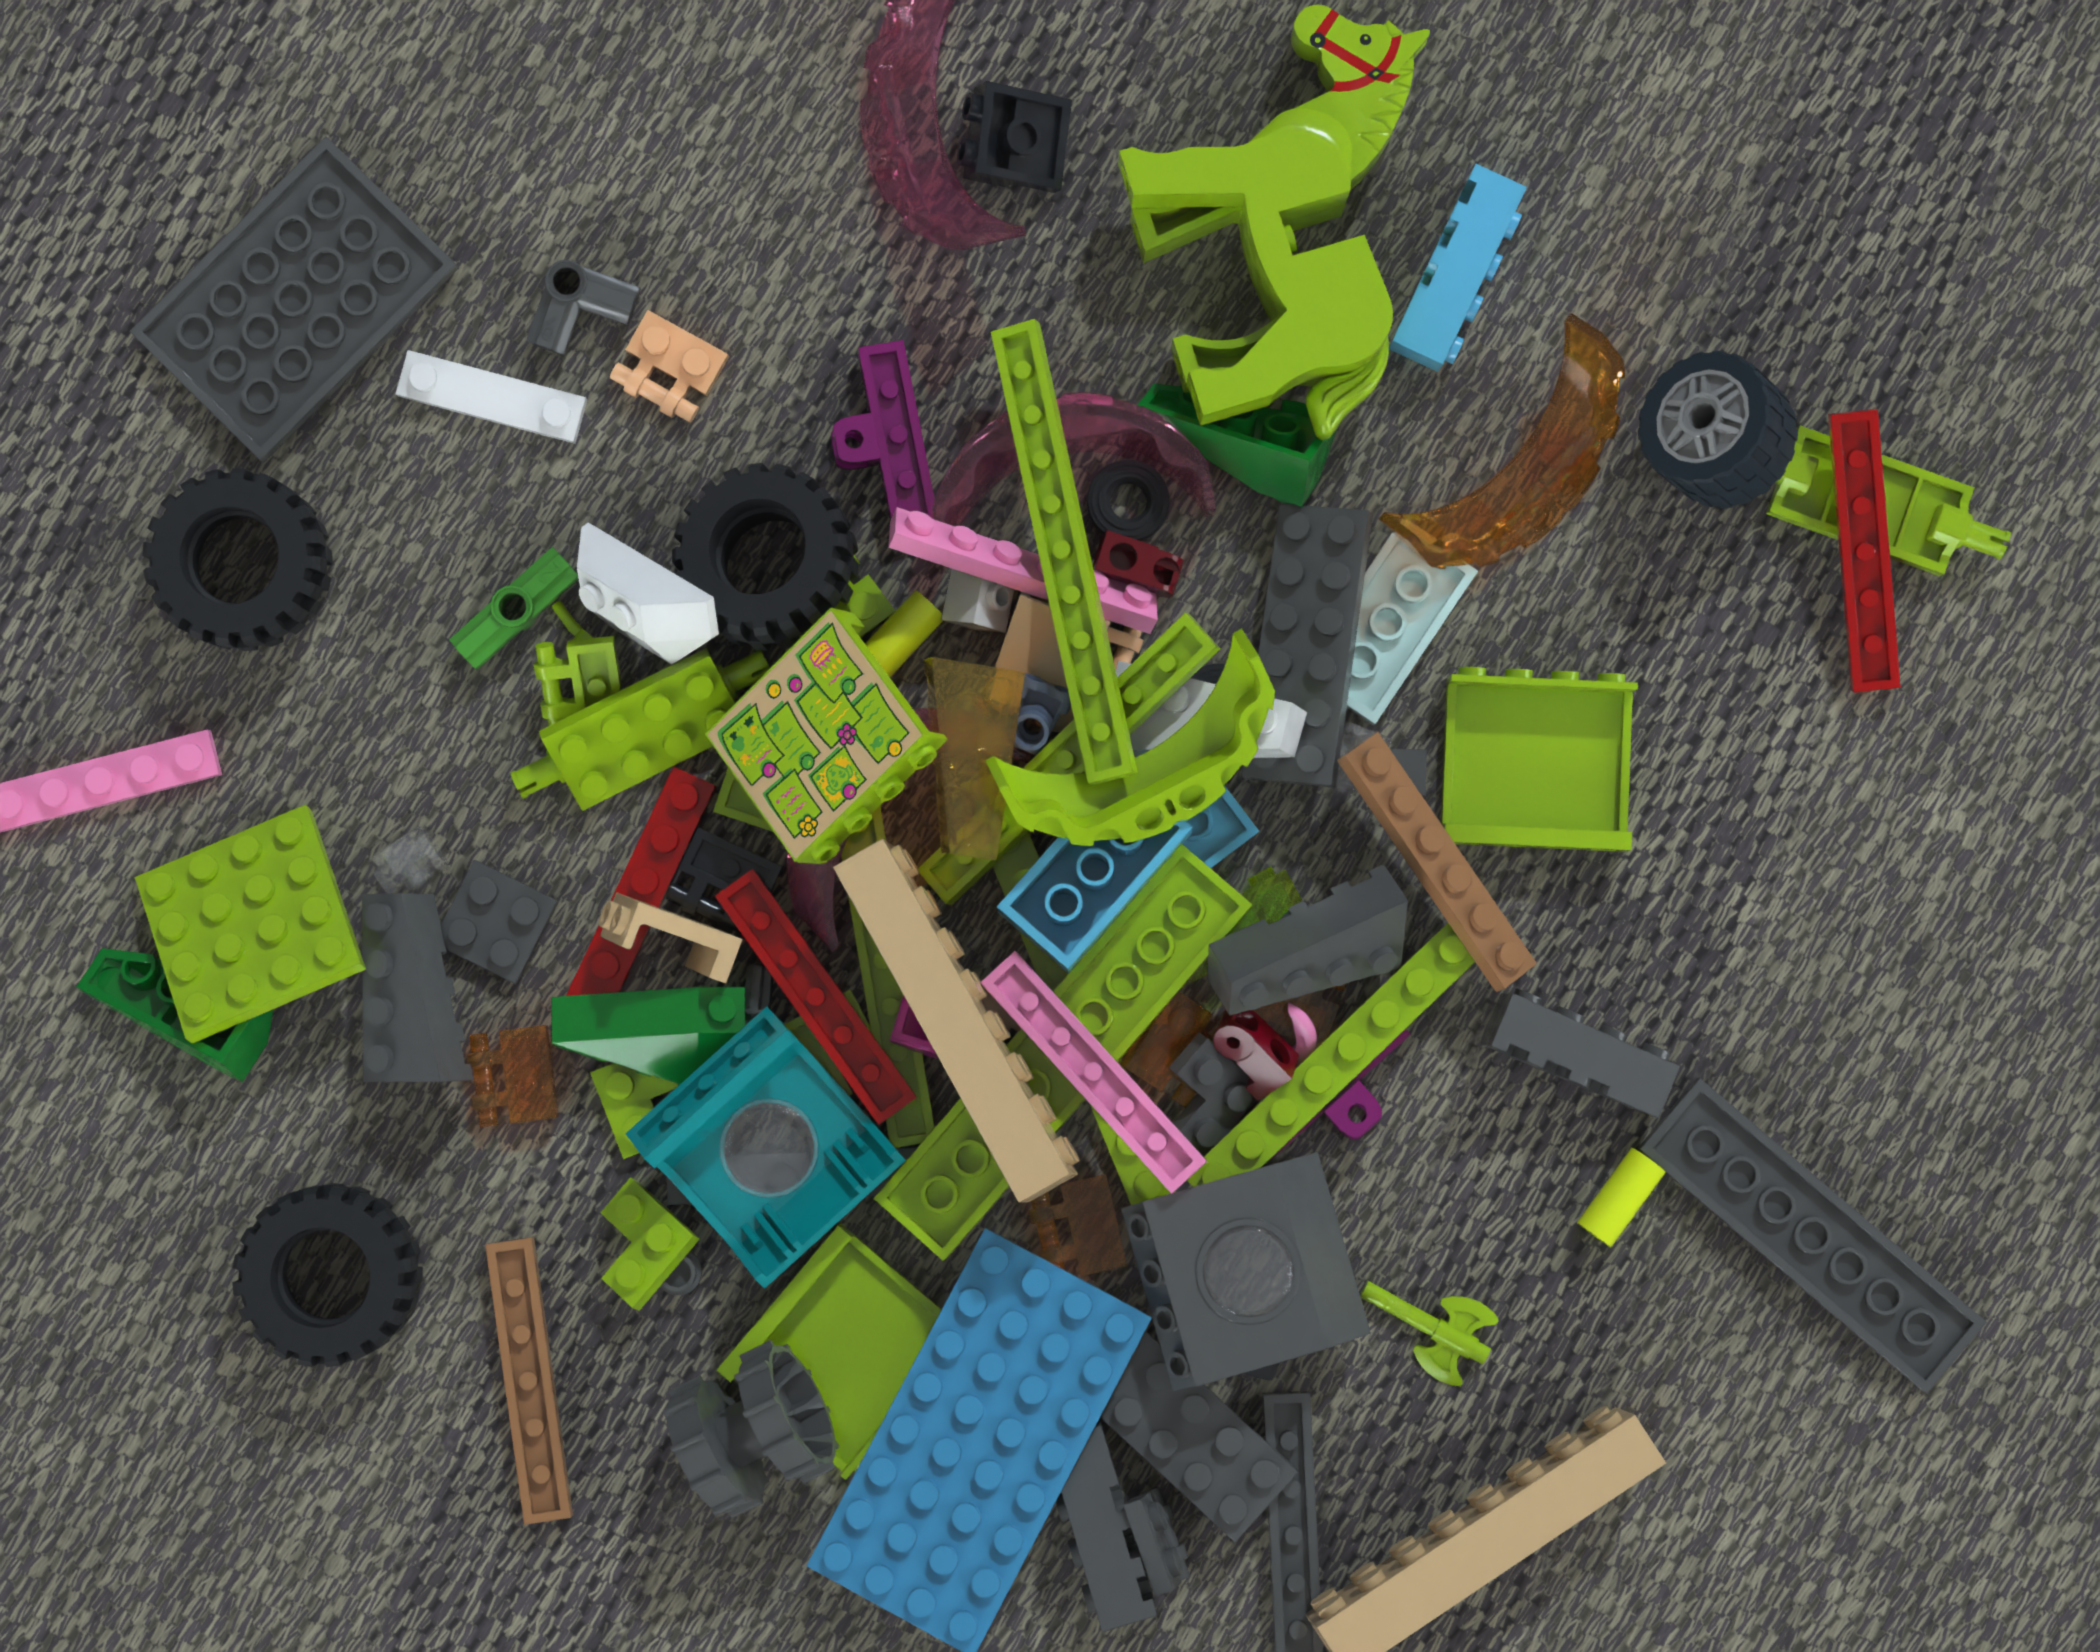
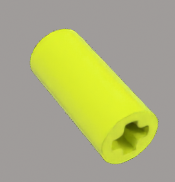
(904, 632)
(1621, 1197)

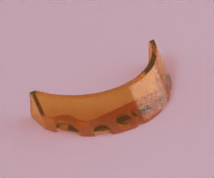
(1545, 474)

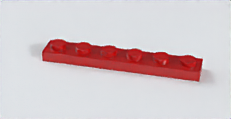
(1864, 550)
(647, 878)
(816, 996)

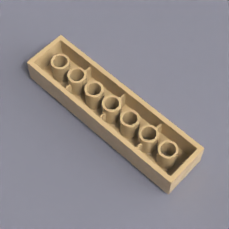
(956, 1021)
(1487, 1535)

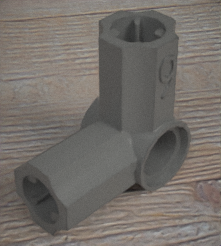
(596, 294)

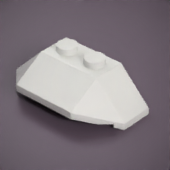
(642, 597)

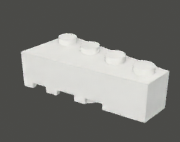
(1277, 739)

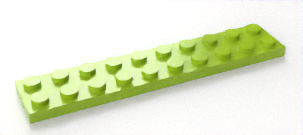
(1116, 996)

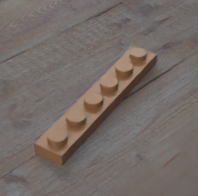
(1437, 862)
(529, 1380)

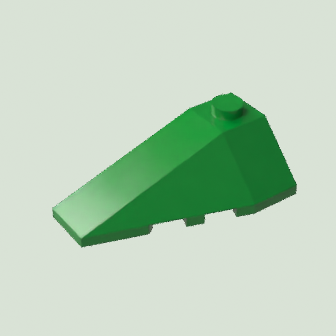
(1262, 447)
(139, 990)
(650, 1030)

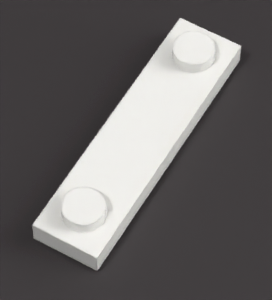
(491, 396)

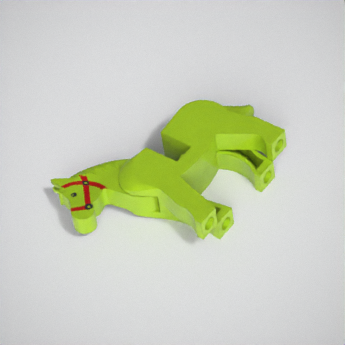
(1297, 172)

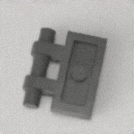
(1157, 1540)

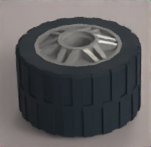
(1717, 429)

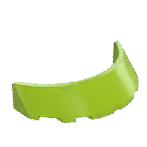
(1172, 778)

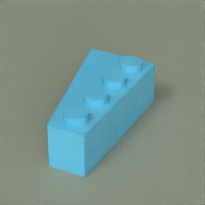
(1457, 269)

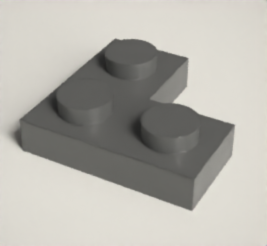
(1220, 1096)

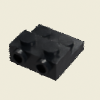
(1014, 137)

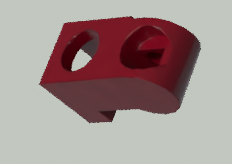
(1138, 563)
(1256, 1050)

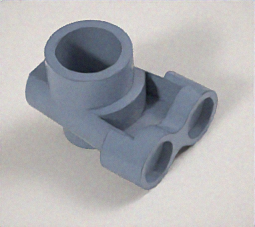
(1041, 702)

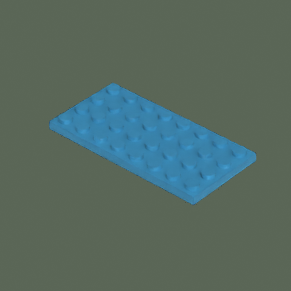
(979, 1442)

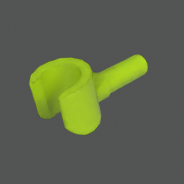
(569, 622)

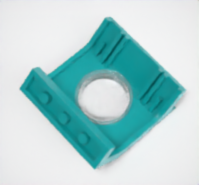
(766, 1146)

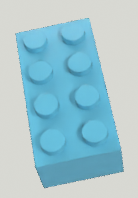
(1082, 890)

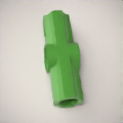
(492, 630)

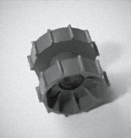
(725, 1441)

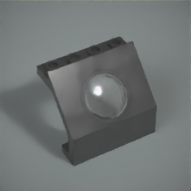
(1245, 1272)

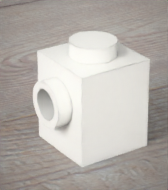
(977, 603)

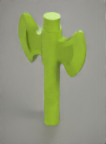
(1450, 1336)

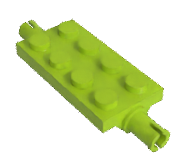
(1923, 509)
(639, 729)

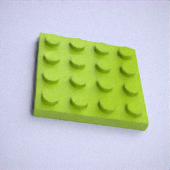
(249, 924)

